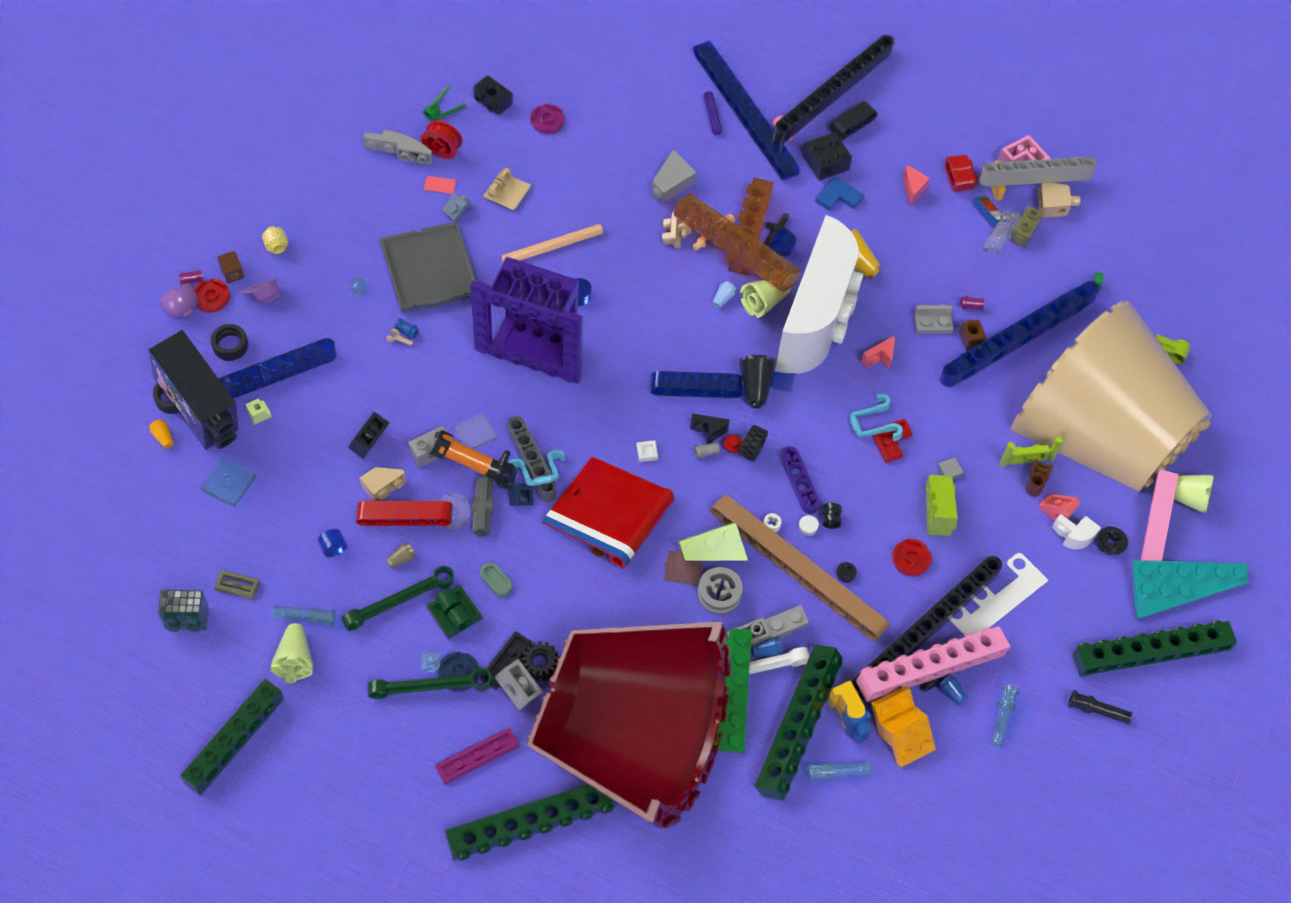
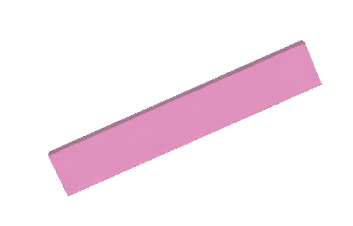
(1159, 516)

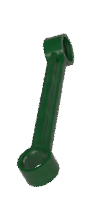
(355, 618)
(381, 689)

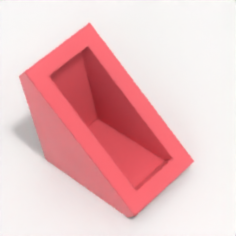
(915, 183)

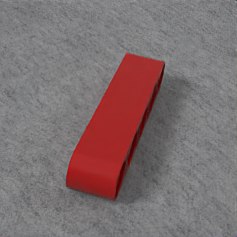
(404, 513)

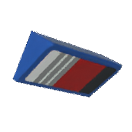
(987, 210)

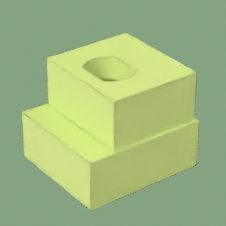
(258, 415)

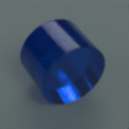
(783, 242)
(584, 291)
(332, 543)

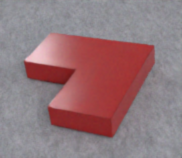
(887, 447)

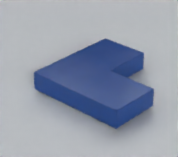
(836, 191)

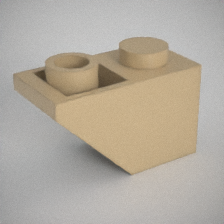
(382, 481)

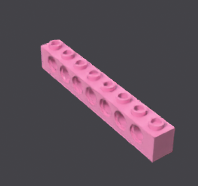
(874, 688)

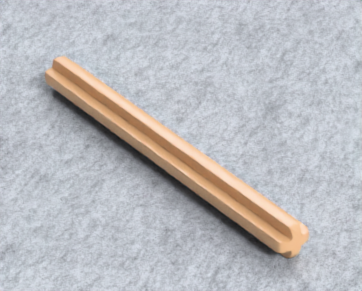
(555, 243)

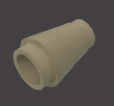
(401, 555)

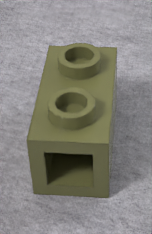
(1026, 226)

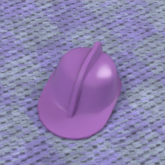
(264, 291)

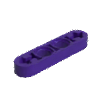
(797, 480)

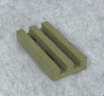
(249, 595)

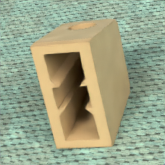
(1055, 199)

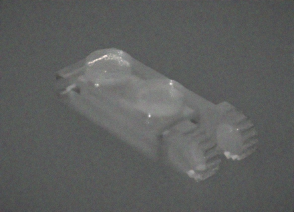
(1001, 232)

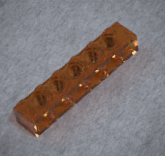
(752, 217)

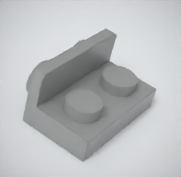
(933, 319)

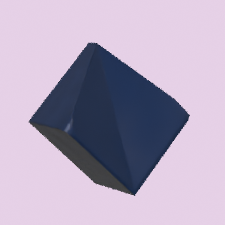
(521, 495)

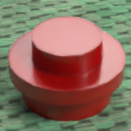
(732, 443)

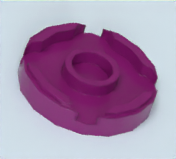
(547, 119)

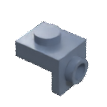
(456, 206)

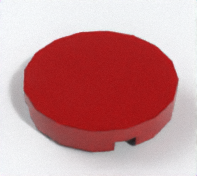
(212, 295)
(911, 557)

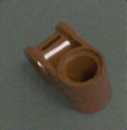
(1038, 475)

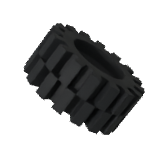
(753, 443)
(545, 650)

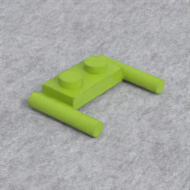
(1028, 454)

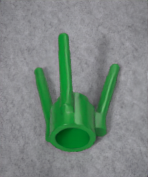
(433, 110)

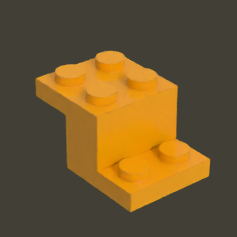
(903, 726)

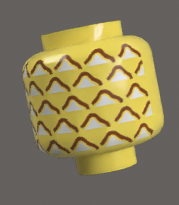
(275, 240)

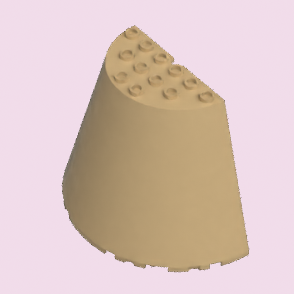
(1116, 402)

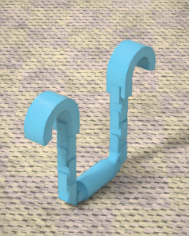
(879, 408)
(544, 479)

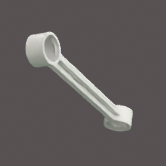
(795, 658)

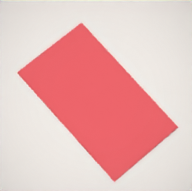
(439, 184)

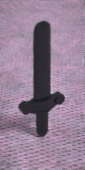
(774, 227)

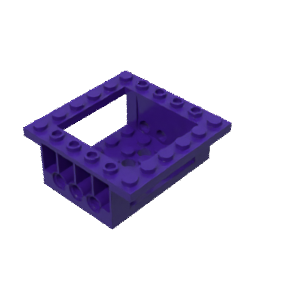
(538, 305)

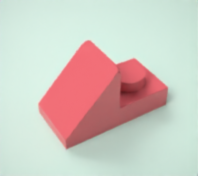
(881, 352)
(1058, 504)

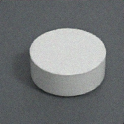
(808, 525)

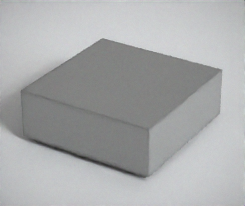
(950, 468)

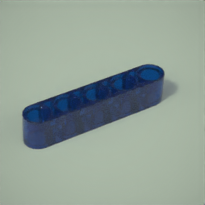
(696, 384)

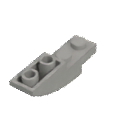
(404, 146)
(777, 626)

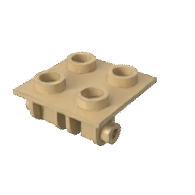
(507, 190)

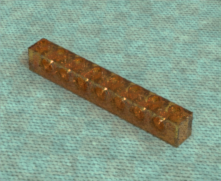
(736, 242)

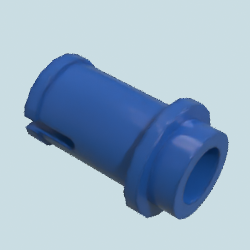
(408, 329)

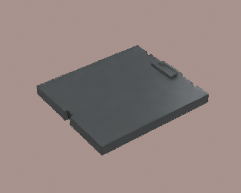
(428, 266)

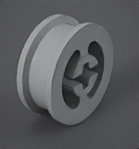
(729, 597)

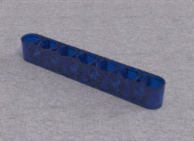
(281, 363)

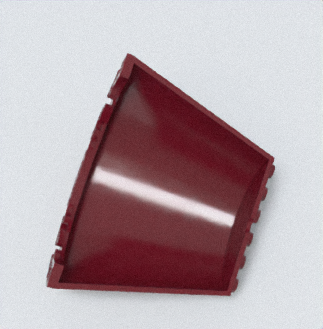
(638, 713)

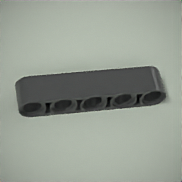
(531, 451)

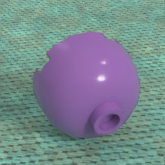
(180, 302)

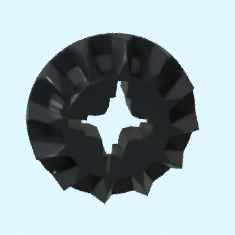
(1116, 535)

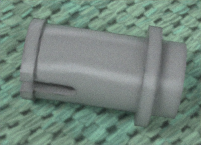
(706, 450)

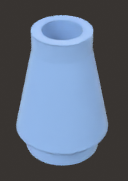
(724, 294)

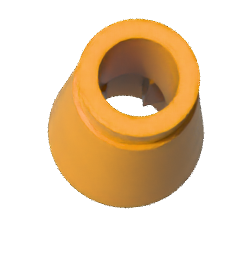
(161, 432)

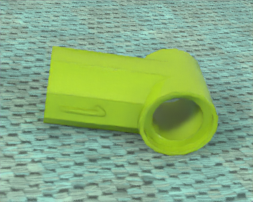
(1177, 350)

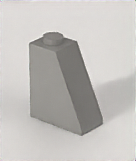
(673, 178)

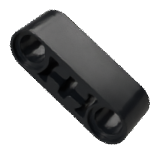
(853, 120)

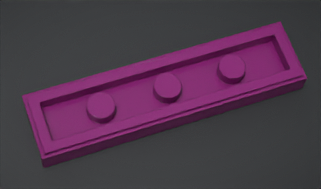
(477, 756)

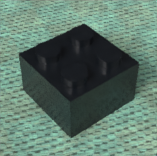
(827, 156)

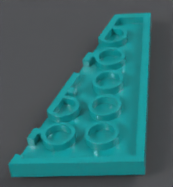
(1175, 583)

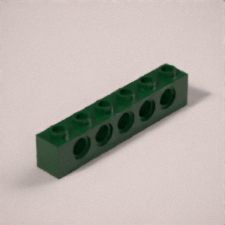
(232, 737)

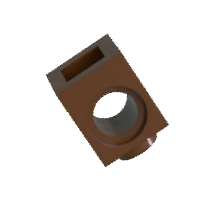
(230, 267)
(971, 340)

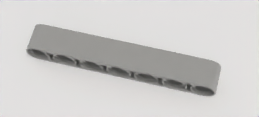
(1038, 171)

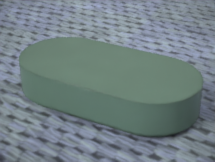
(496, 580)

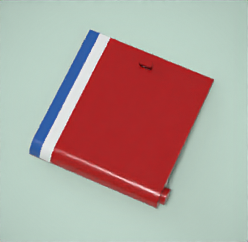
(610, 510)

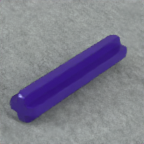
(712, 113)

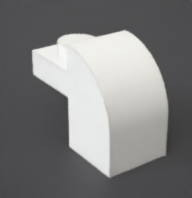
(1076, 536)

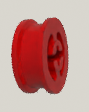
(442, 139)

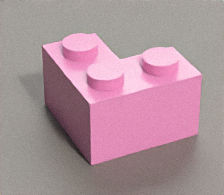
(1022, 150)

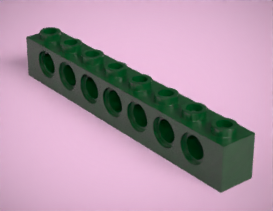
(1088, 664)
(799, 722)
(538, 809)

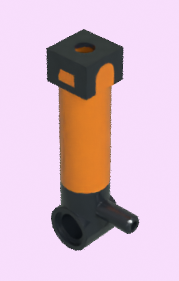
(448, 447)

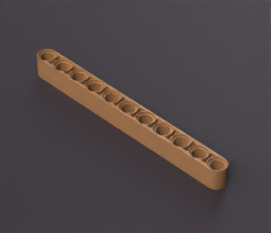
(801, 568)

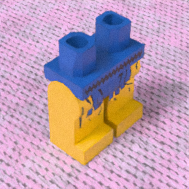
(851, 710)

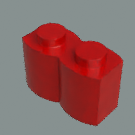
(960, 172)

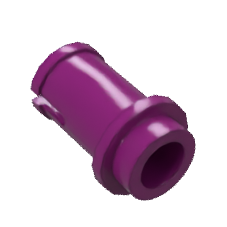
(190, 277)
(973, 303)

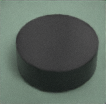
(846, 572)

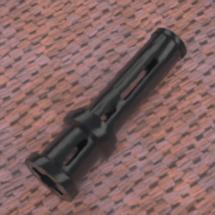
(1090, 704)

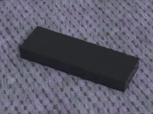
(508, 654)

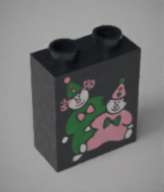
(194, 390)

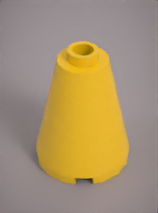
(866, 260)

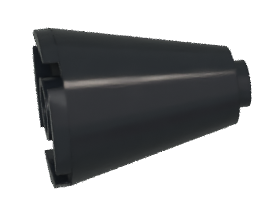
(757, 378)

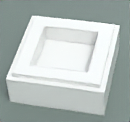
(647, 451)

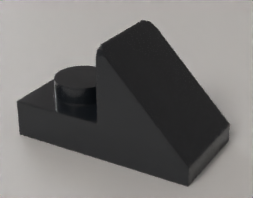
(713, 425)

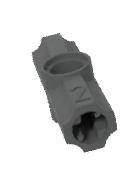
(482, 507)

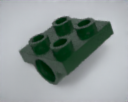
(454, 611)

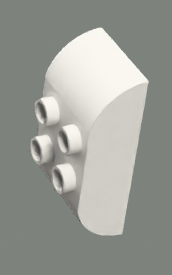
(822, 301)

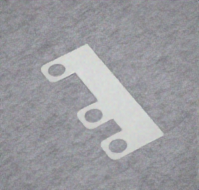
(998, 605)

